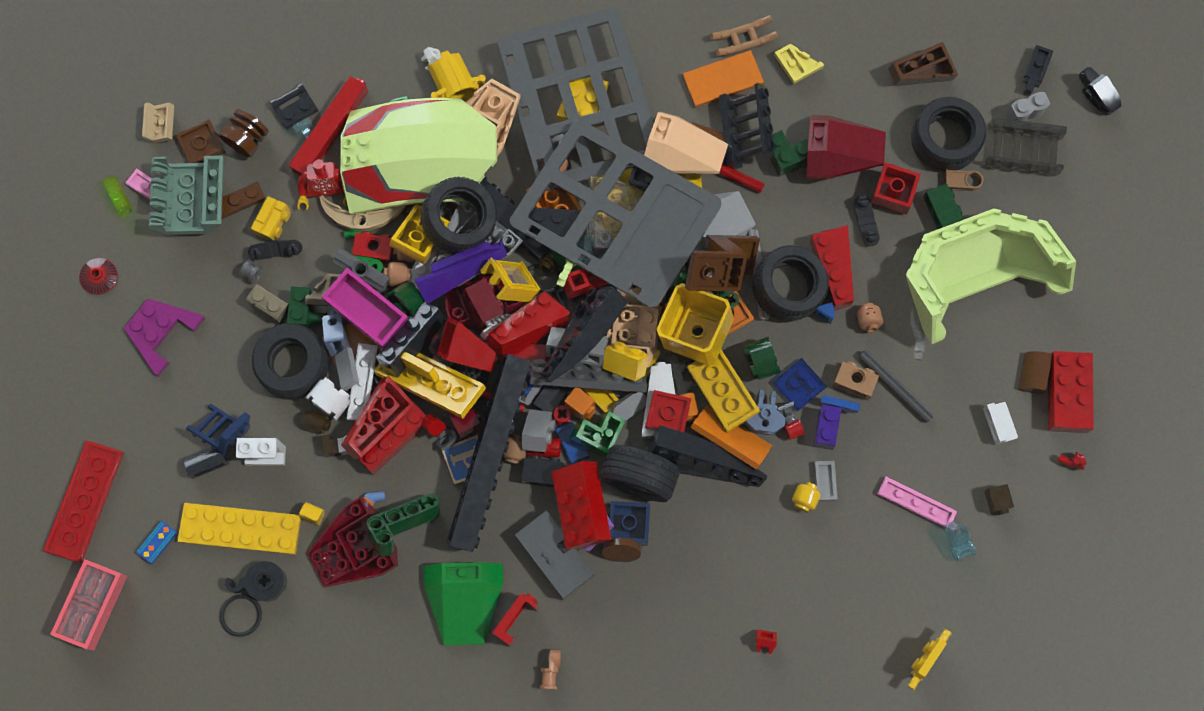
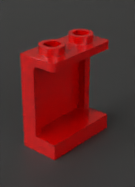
(511, 616)

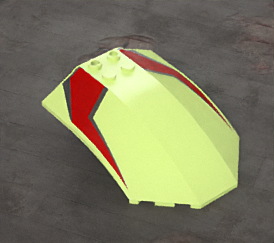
(409, 146)

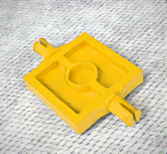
(931, 653)

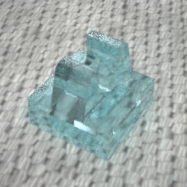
(303, 126)

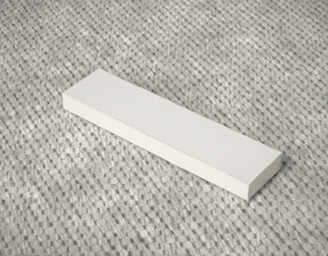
(361, 391)

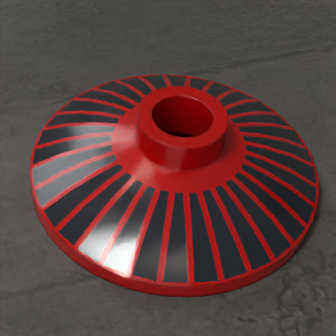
(104, 281)

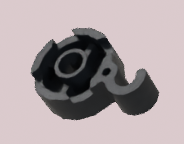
(253, 582)

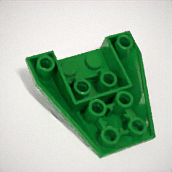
(463, 599)

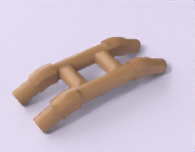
(750, 28)

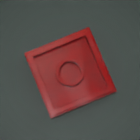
(668, 411)

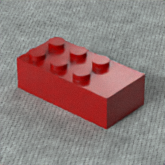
(1070, 392)
(581, 505)

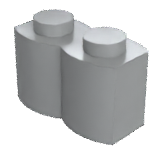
(1029, 108)

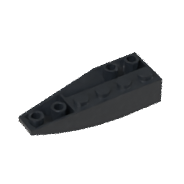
(585, 330)
(702, 458)

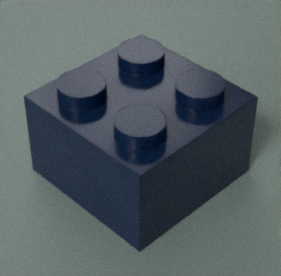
(630, 521)

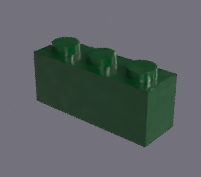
(943, 206)

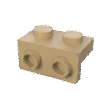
(158, 122)

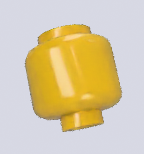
(806, 497)

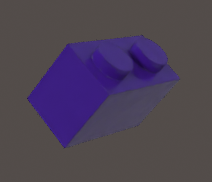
(827, 427)

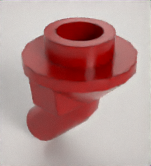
(1077, 461)

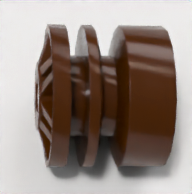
(243, 133)

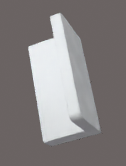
(1000, 422)

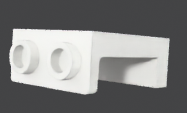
(261, 451)

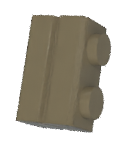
(268, 304)

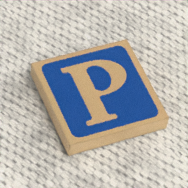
(459, 457)

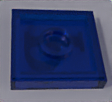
(799, 384)

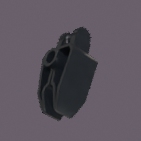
(1100, 91)

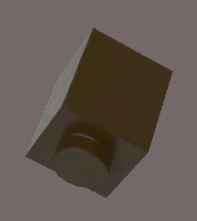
(999, 499)

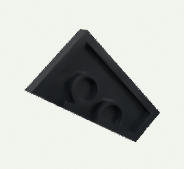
(556, 220)

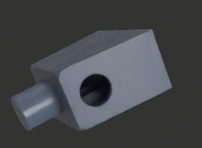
(335, 332)

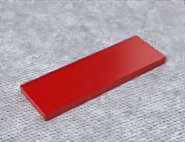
(83, 501)

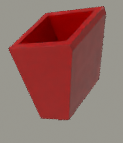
(464, 347)

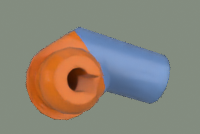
(373, 497)

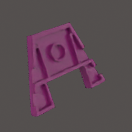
(152, 326)

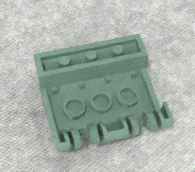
(186, 196)

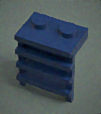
(229, 436)

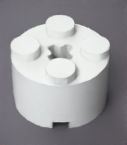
(328, 398)

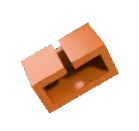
(580, 404)

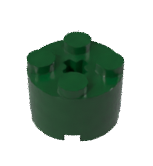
(406, 298)
(762, 357)

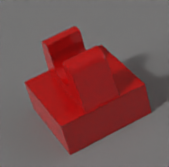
(766, 639)

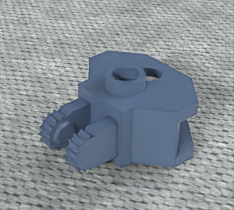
(769, 415)

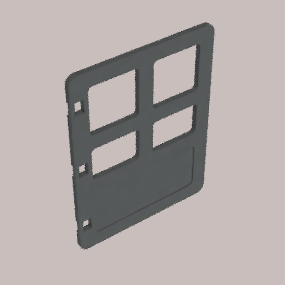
(654, 235)

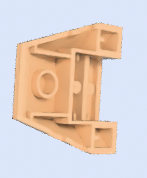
(498, 106)

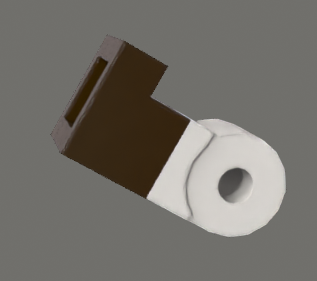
(333, 447)

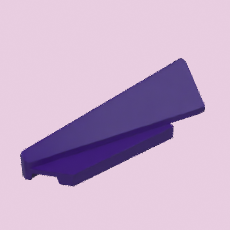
(457, 269)

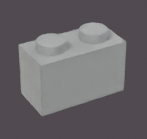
(538, 430)

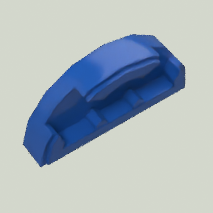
(846, 406)

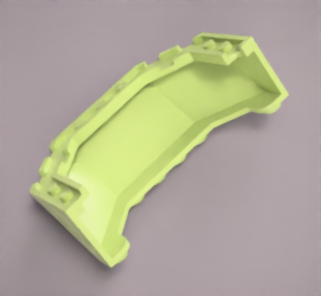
(983, 255)

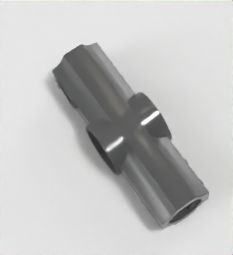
(371, 276)

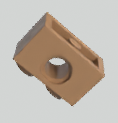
(844, 380)

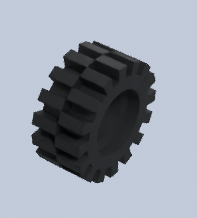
(474, 373)

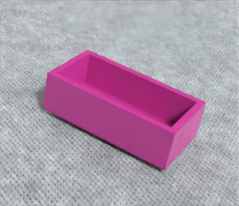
(364, 308)

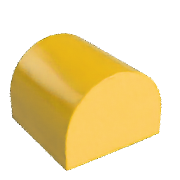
(312, 513)

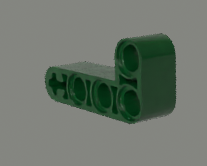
(400, 519)

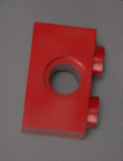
(365, 240)

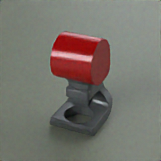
(793, 427)
(438, 428)

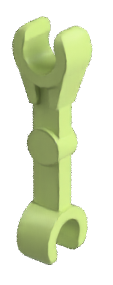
(564, 275)

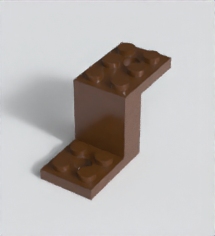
(722, 263)

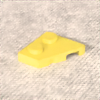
(796, 63)

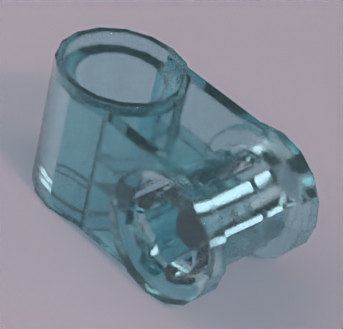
(961, 544)

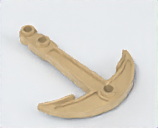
(373, 219)

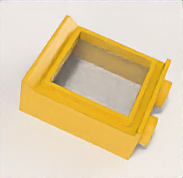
(516, 278)

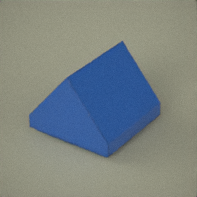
(826, 312)

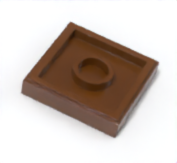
(200, 142)

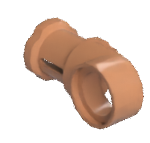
(549, 674)

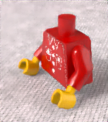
(320, 180)

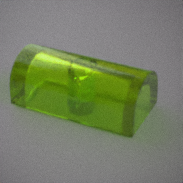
(118, 195)

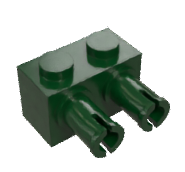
(299, 311)

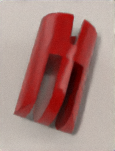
(551, 451)

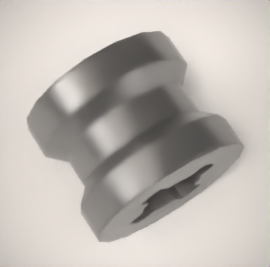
(251, 271)

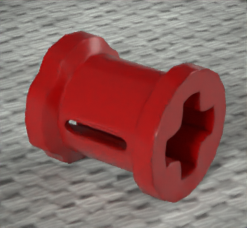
(562, 409)

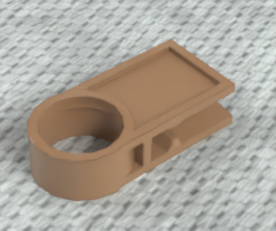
(958, 180)

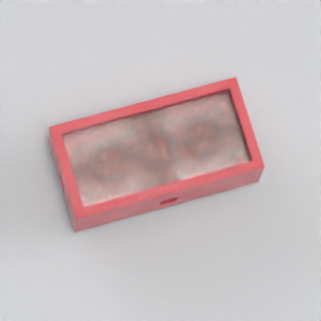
(89, 605)

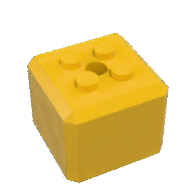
(693, 310)

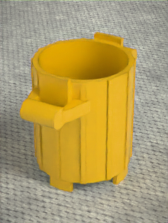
(453, 77)

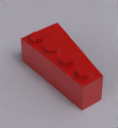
(834, 251)
(528, 325)
(378, 416)

